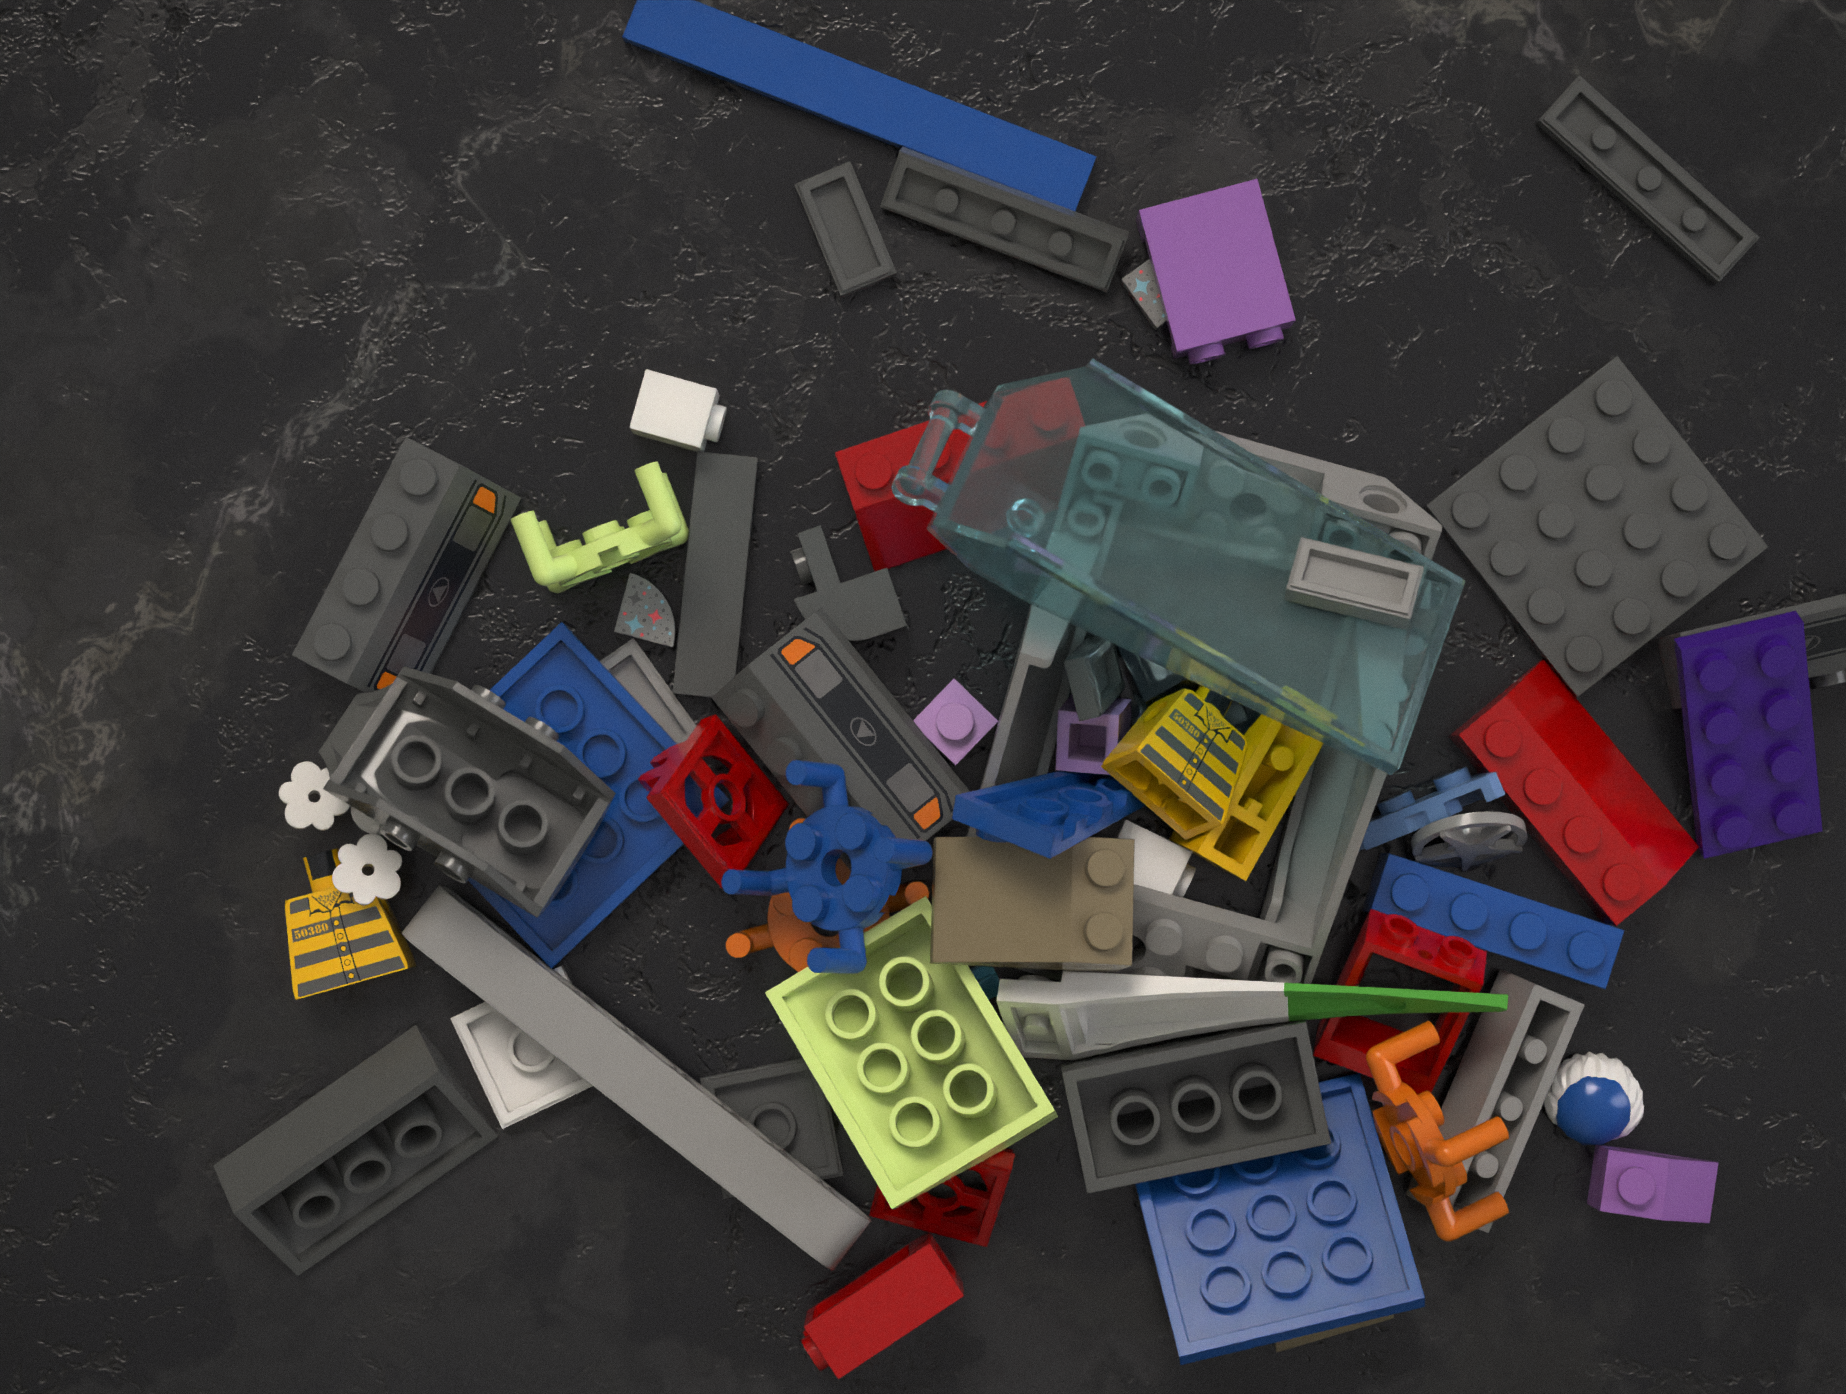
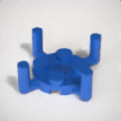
(811, 865)

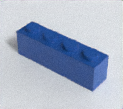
(1495, 920)

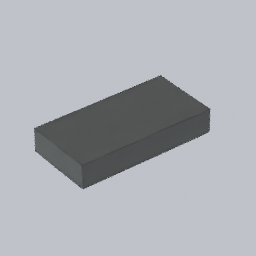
(845, 229)
(1094, 677)

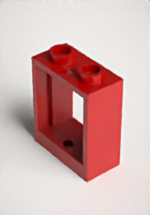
(1398, 938)
(881, 1306)

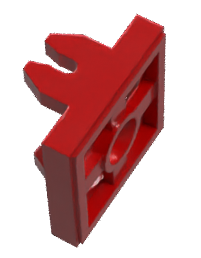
(745, 783)
(939, 1214)

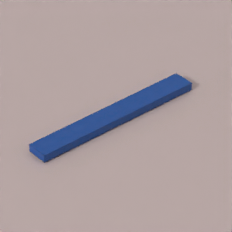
(859, 98)

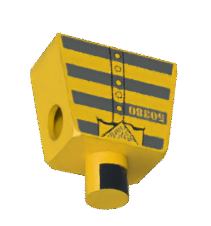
(1182, 760)
(336, 938)

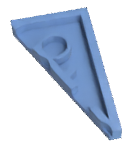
(1405, 814)

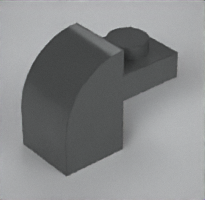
(859, 607)

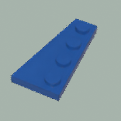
(1046, 810)

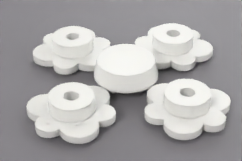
(370, 849)

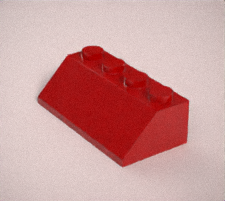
(892, 529)
(1576, 794)

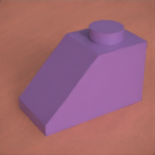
(1652, 1184)

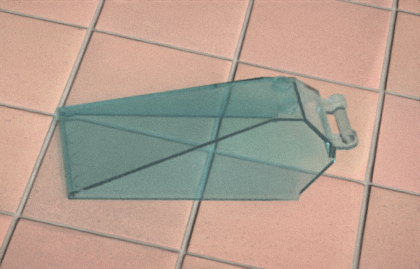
(1176, 551)

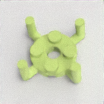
(608, 543)

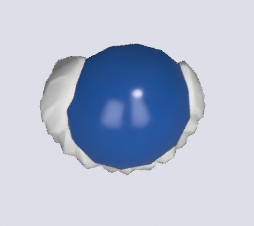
(1594, 1099)

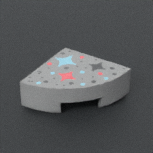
(1144, 291)
(646, 613)

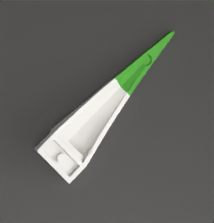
(1118, 1011)

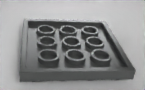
(1596, 527)

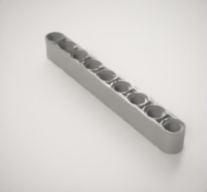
(636, 1077)

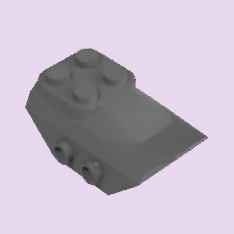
(467, 784)

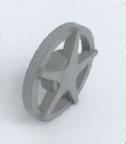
(1469, 839)

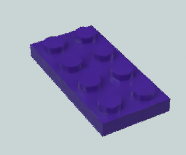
(1749, 734)

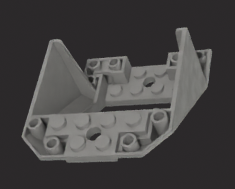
(1325, 813)

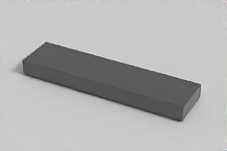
(1647, 180)
(1004, 219)
(715, 573)

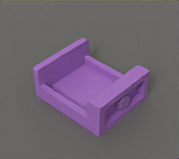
(1217, 271)

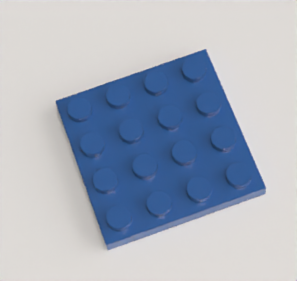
(616, 741)
(1283, 1239)

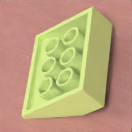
(912, 1059)

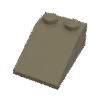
(1032, 911)

